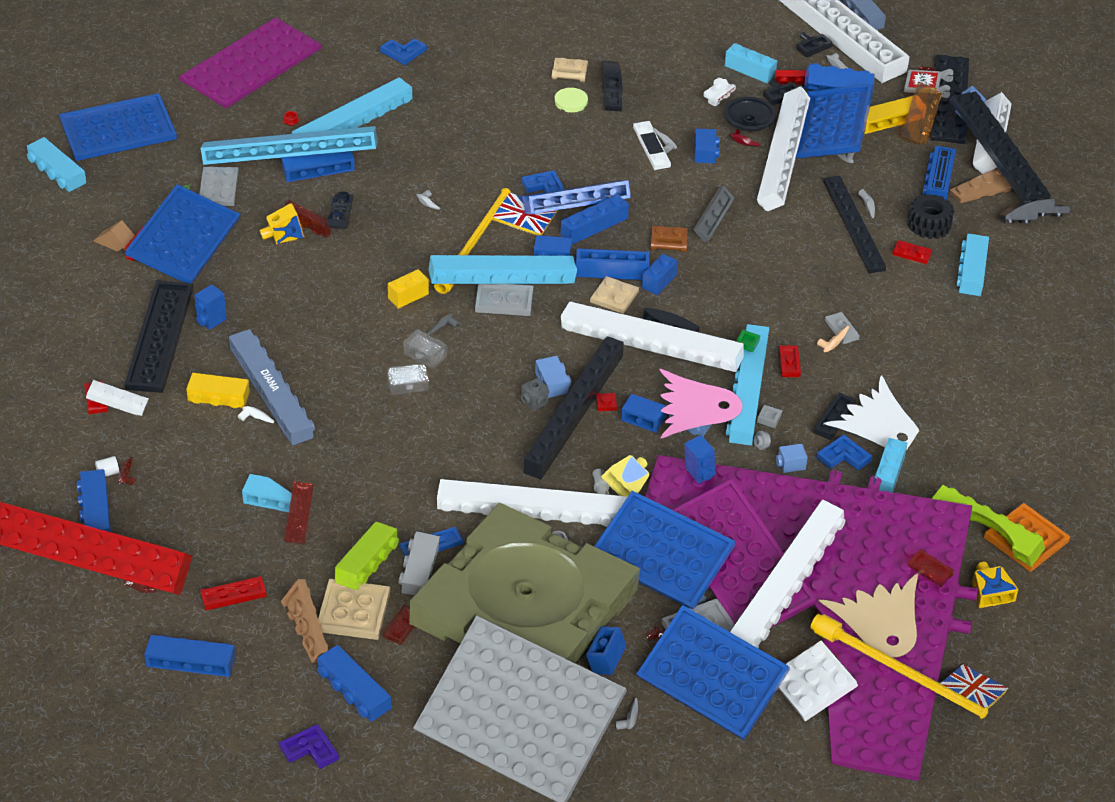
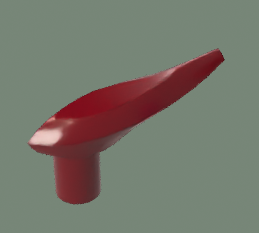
(743, 139)

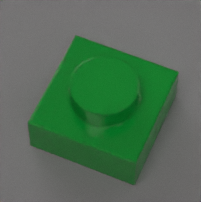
(749, 340)

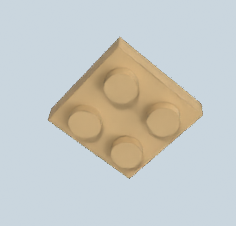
(614, 294)

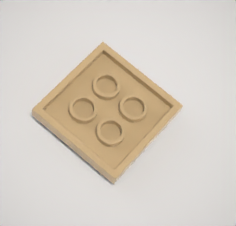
(353, 611)

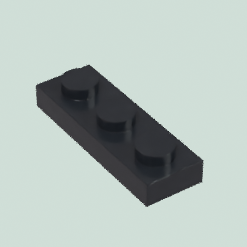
(833, 413)

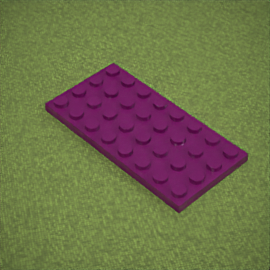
(250, 62)
(753, 556)

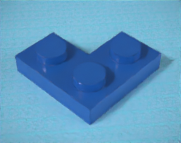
(405, 53)
(544, 181)
(846, 450)

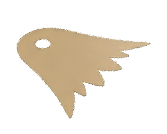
(882, 616)

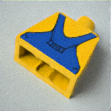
(283, 225)
(993, 586)

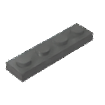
(713, 214)

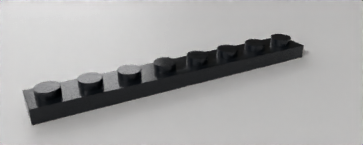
(854, 224)

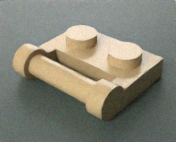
(570, 69)

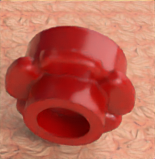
(291, 118)

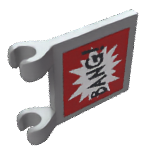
(930, 78)

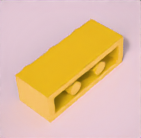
(218, 390)

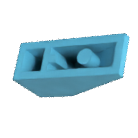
(266, 493)

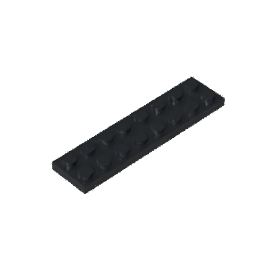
(947, 123)
(999, 146)
(159, 337)

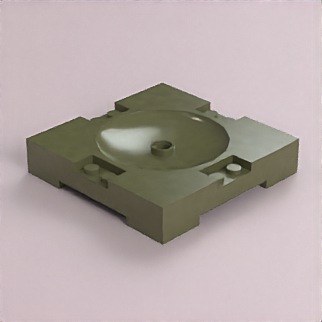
(527, 585)

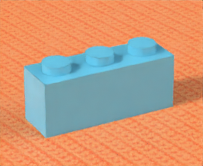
(750, 63)
(891, 464)

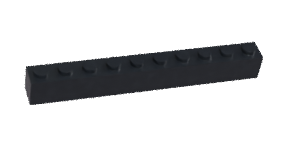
(573, 408)

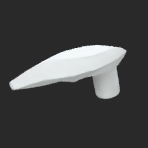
(254, 412)

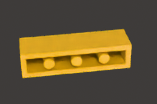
(887, 115)

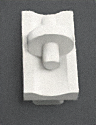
(719, 91)

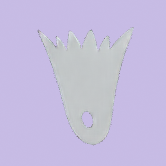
(878, 418)

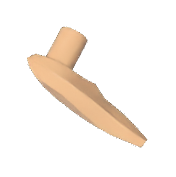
(828, 346)

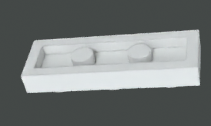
(117, 398)

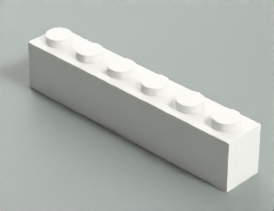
(1000, 108)

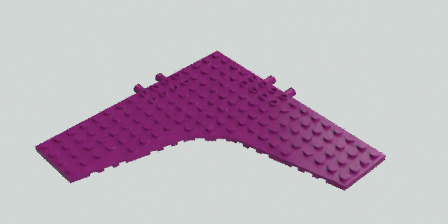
(888, 715)

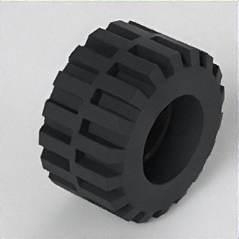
(930, 216)

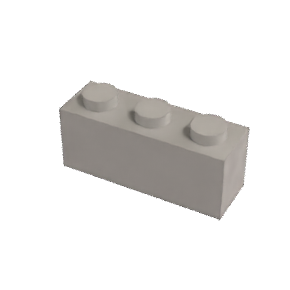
(419, 563)

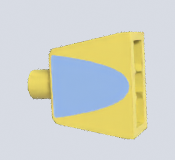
(627, 475)

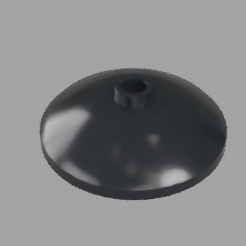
(749, 114)

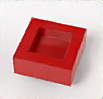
(606, 402)

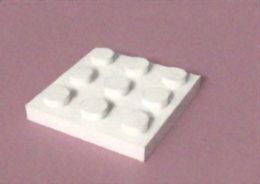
(815, 681)

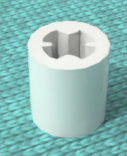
(109, 465)

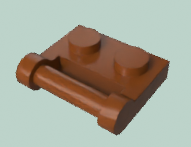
(669, 238)

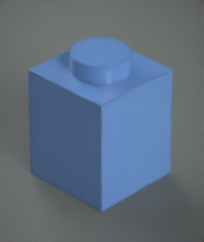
(792, 458)

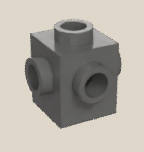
(535, 394)

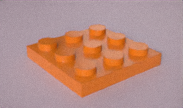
(1032, 521)

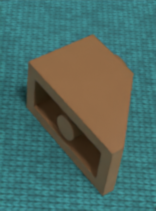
(115, 237)

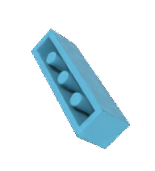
(56, 164)
(974, 264)

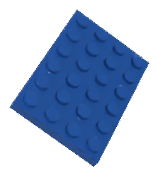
(835, 121)
(117, 126)
(183, 234)
(670, 549)
(713, 672)

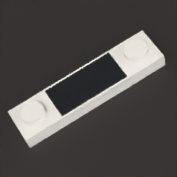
(651, 145)

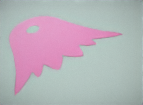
(696, 404)

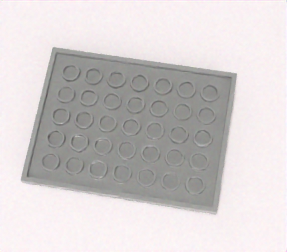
(520, 710)

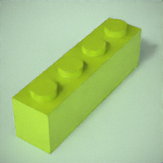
(366, 556)

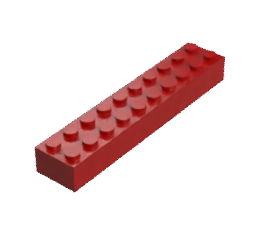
(93, 549)

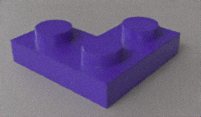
(311, 742)

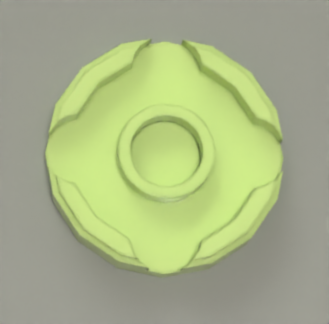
(571, 99)

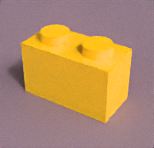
(408, 288)

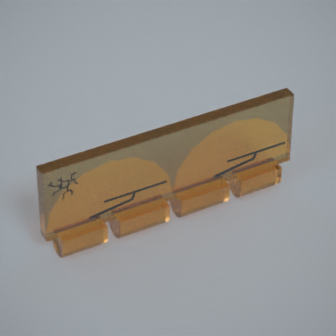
(921, 114)

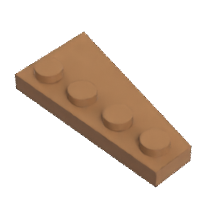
(983, 185)
(304, 613)

